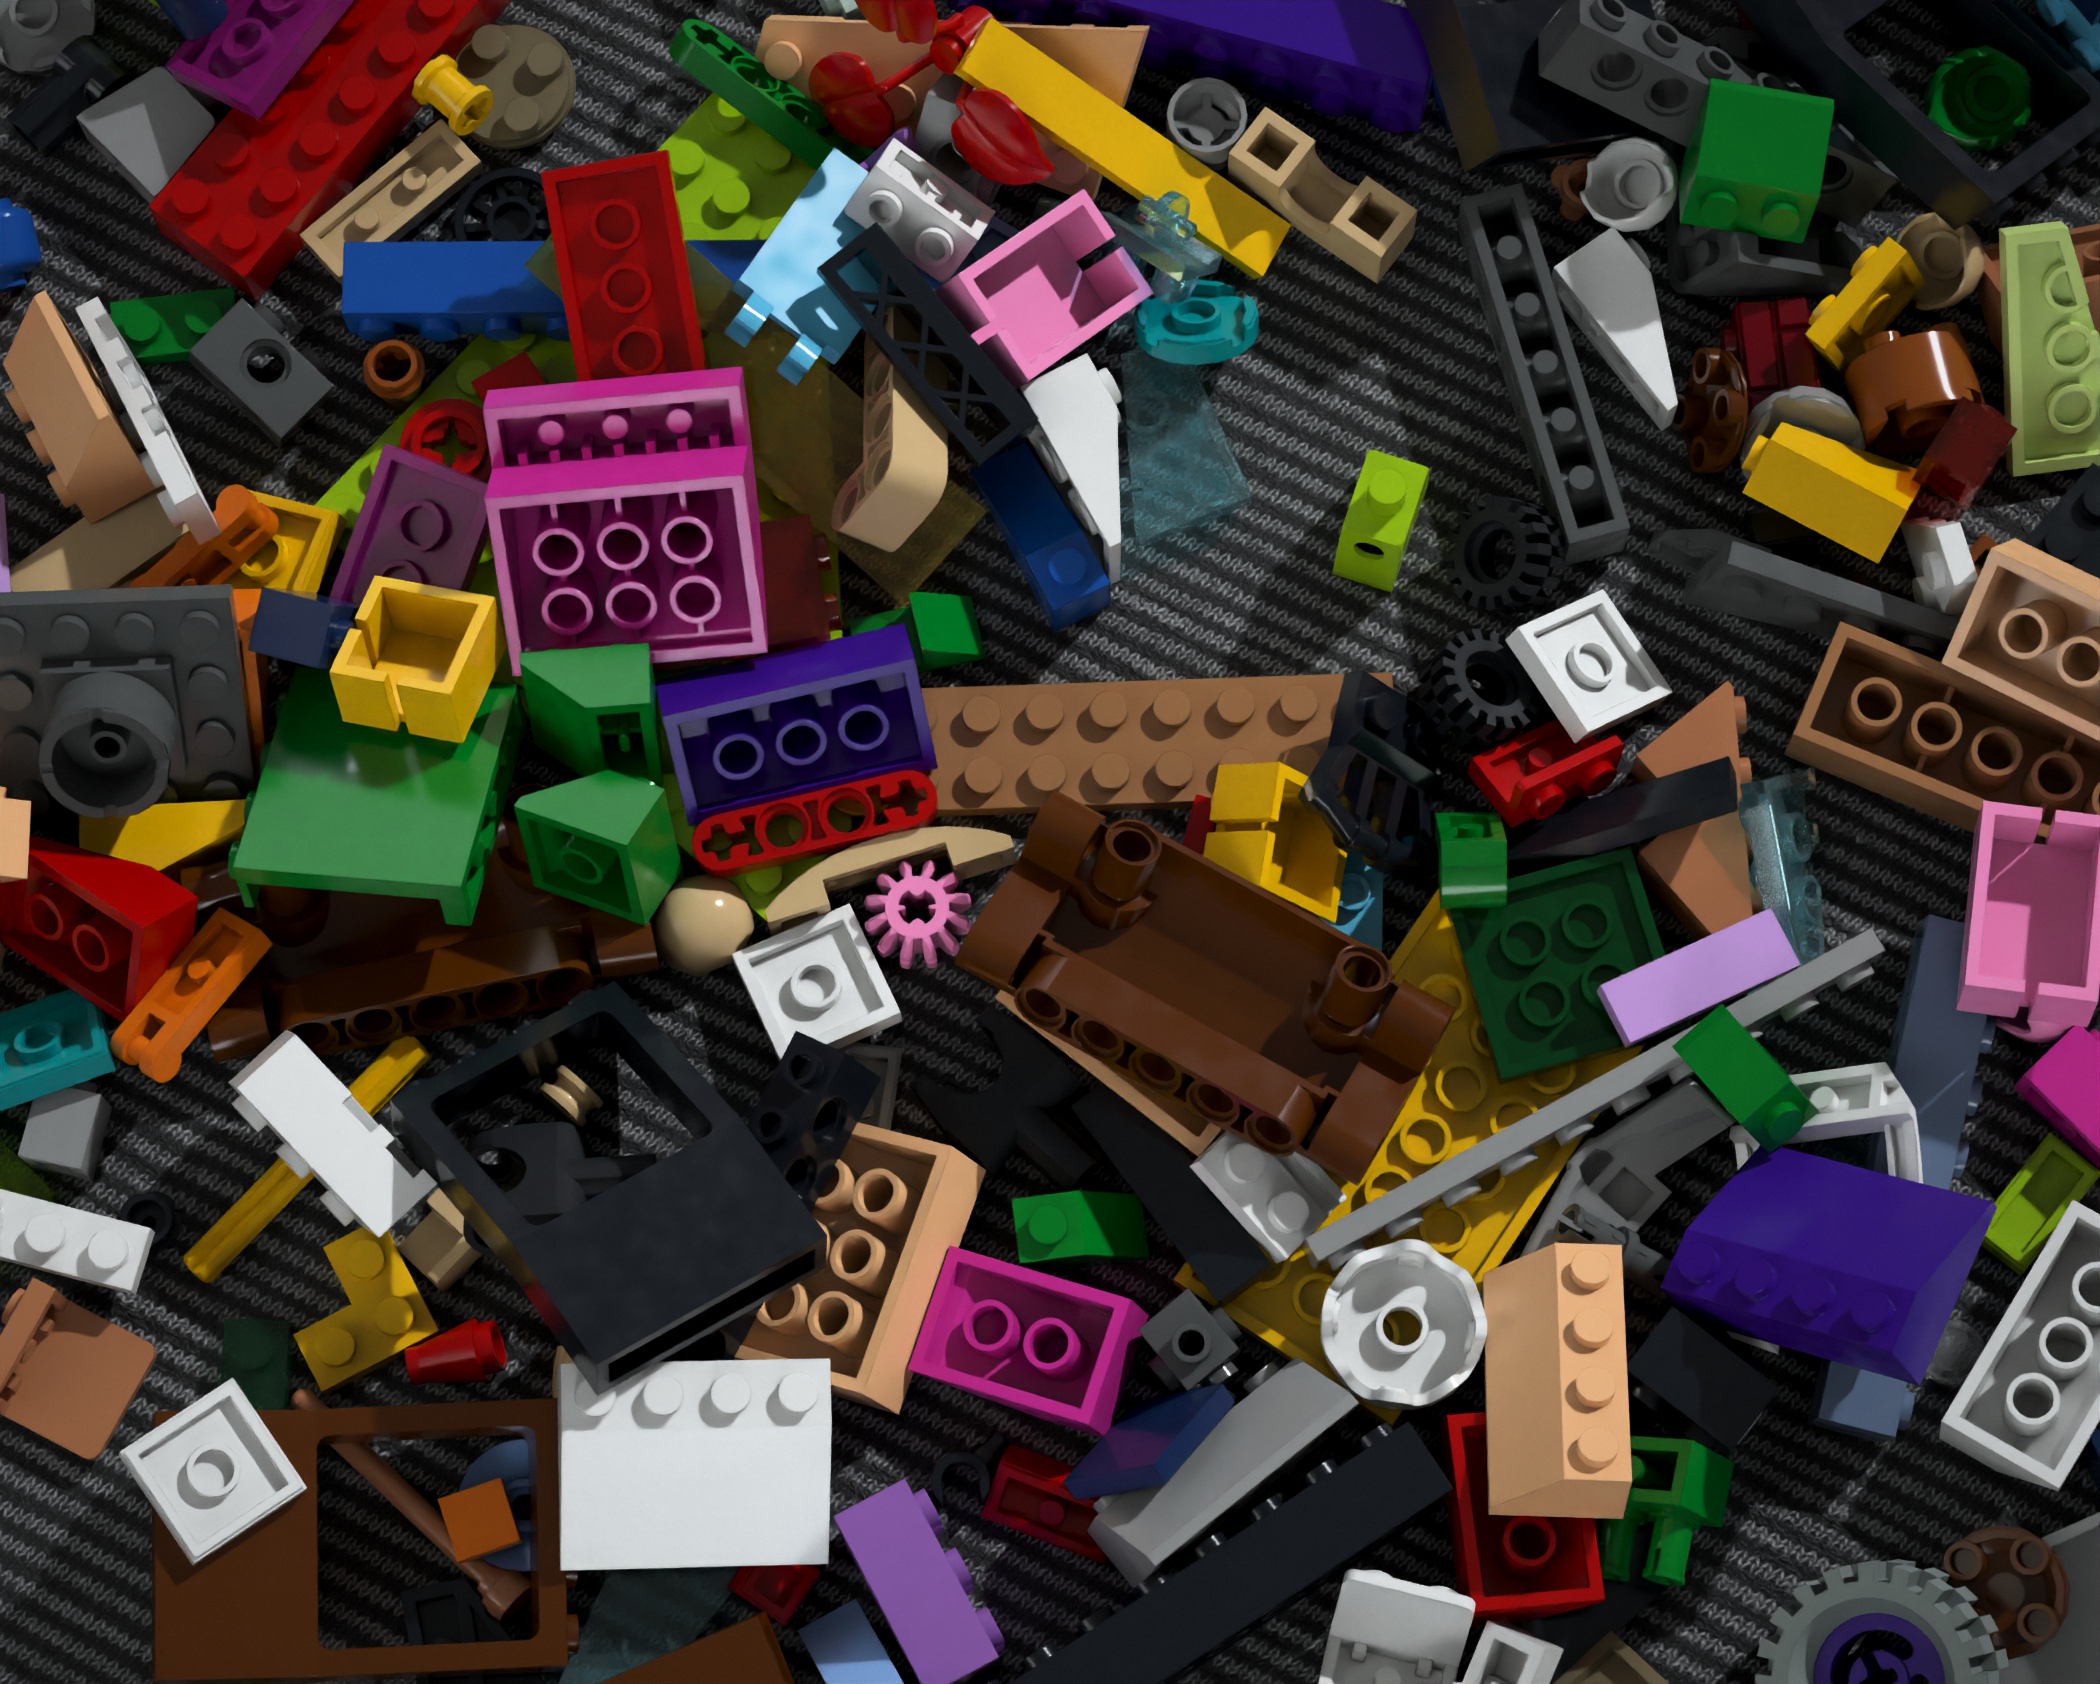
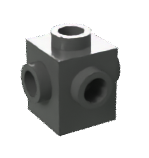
(1177, 1327)

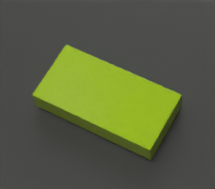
(2036, 1202)

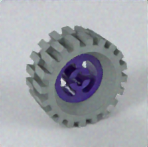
(1892, 1596)

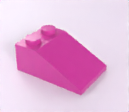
(1029, 1341)

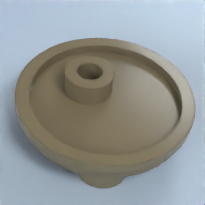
(529, 80)

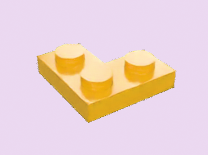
(382, 1318)

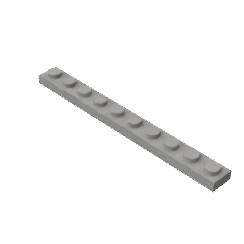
(1570, 1115)

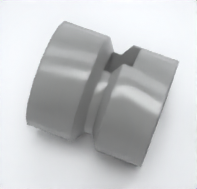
(1207, 121)

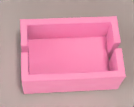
(1031, 298)
(2032, 916)

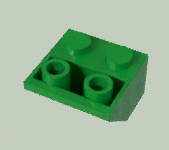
(596, 708)

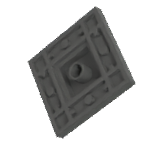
(122, 700)

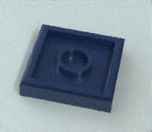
(1149, 1442)

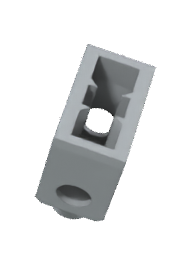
(150, 128)

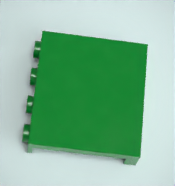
(377, 804)

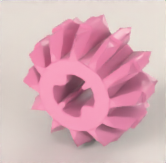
(917, 936)

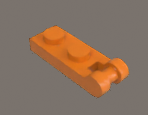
(245, 530)
(188, 995)

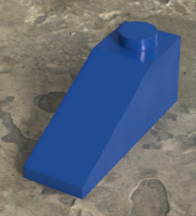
(1043, 537)

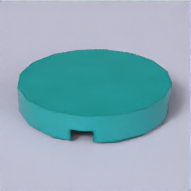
(1198, 330)

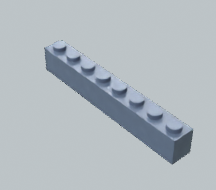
(1935, 1063)

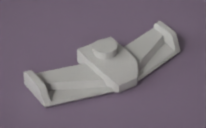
(1617, 1170)

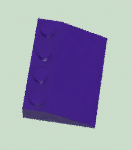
(1830, 1261)

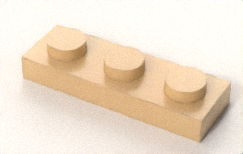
(394, 196)

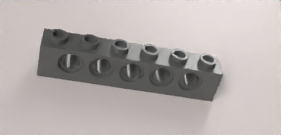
(1660, 82)
(1542, 373)

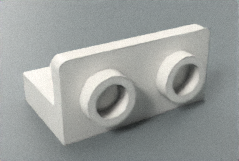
(920, 211)

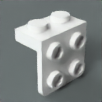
(1395, 1632)

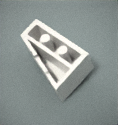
(329, 1136)

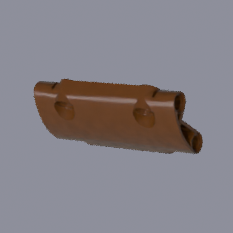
(389, 966)
(1205, 988)

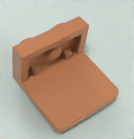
(67, 1370)

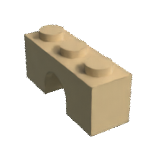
(1354, 222)

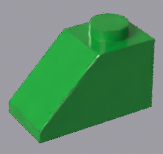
(1745, 1078)
(1079, 1230)

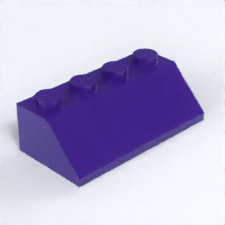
(796, 722)

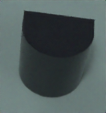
(1780, 534)

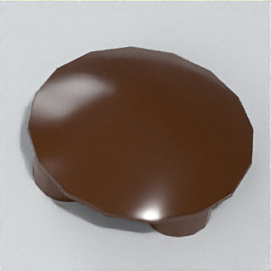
(1713, 410)
(2015, 1582)

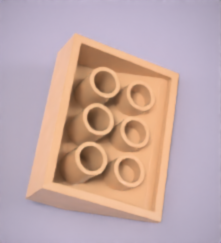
(888, 1231)

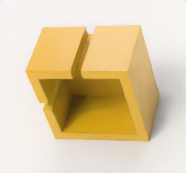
(428, 656)
(1273, 838)

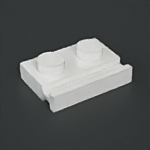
(1268, 1194)

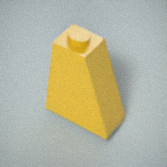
(1831, 487)

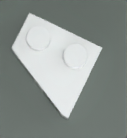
(1940, 563)

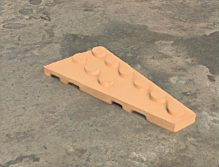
(1097, 55)

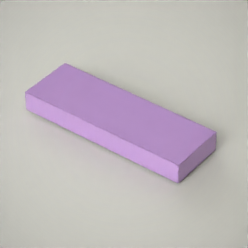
(1698, 977)

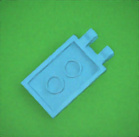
(784, 277)

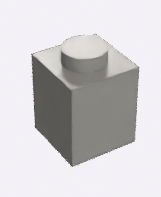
(66, 1131)

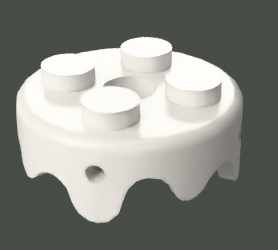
(1413, 1280)

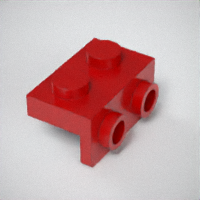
(1544, 771)

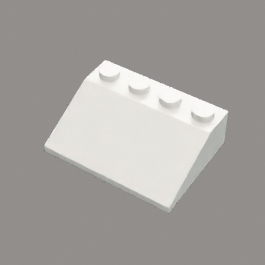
(696, 1466)

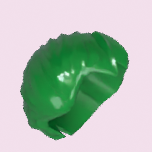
(1979, 98)

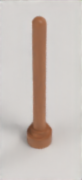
(501, 1590)

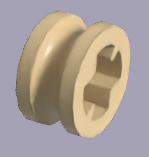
(571, 1096)

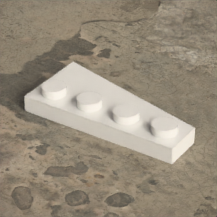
(148, 426)

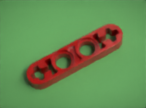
(813, 812)

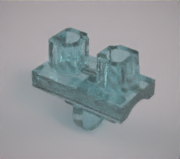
(1164, 237)

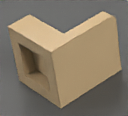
(439, 1244)

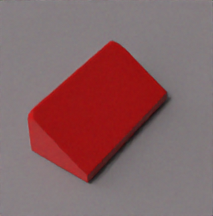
(1034, 1500)

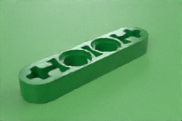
(757, 95)

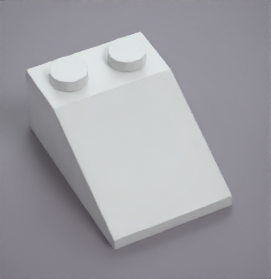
(1080, 449)

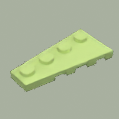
(2048, 352)

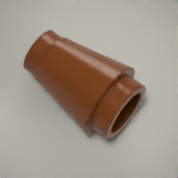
(395, 372)

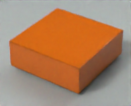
(480, 1520)

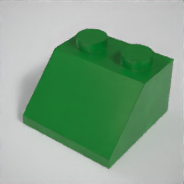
(1755, 160)
(602, 843)

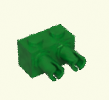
(1676, 1488)

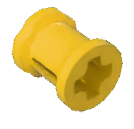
(453, 95)

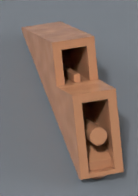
(1703, 866)

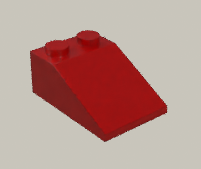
(96, 922)

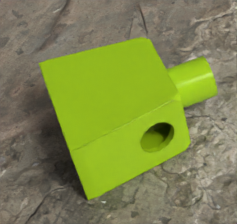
(1380, 515)

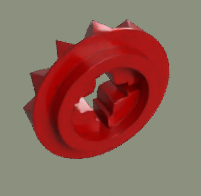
(433, 425)

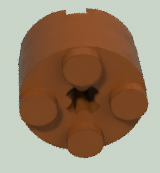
(1910, 386)

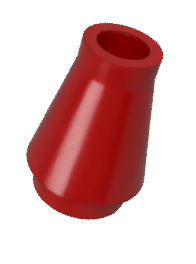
(459, 1355)

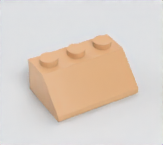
(71, 416)

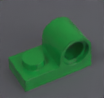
(1471, 860)

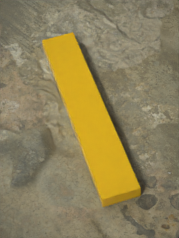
(1121, 145)

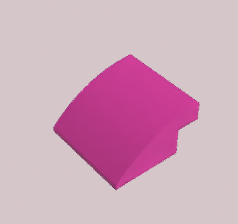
(627, 516)

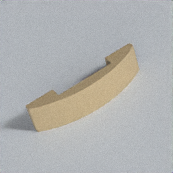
(966, 848)

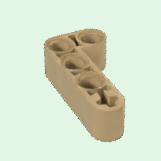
(902, 449)

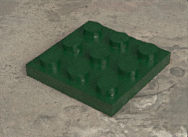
(1547, 955)

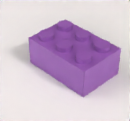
(921, 1587)

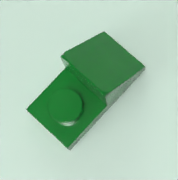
(938, 626)

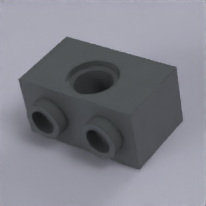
(272, 407)

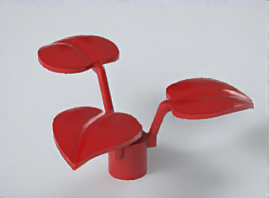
(988, 133)

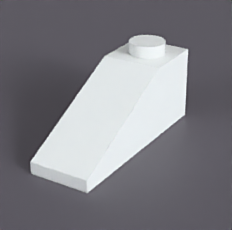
(1616, 307)

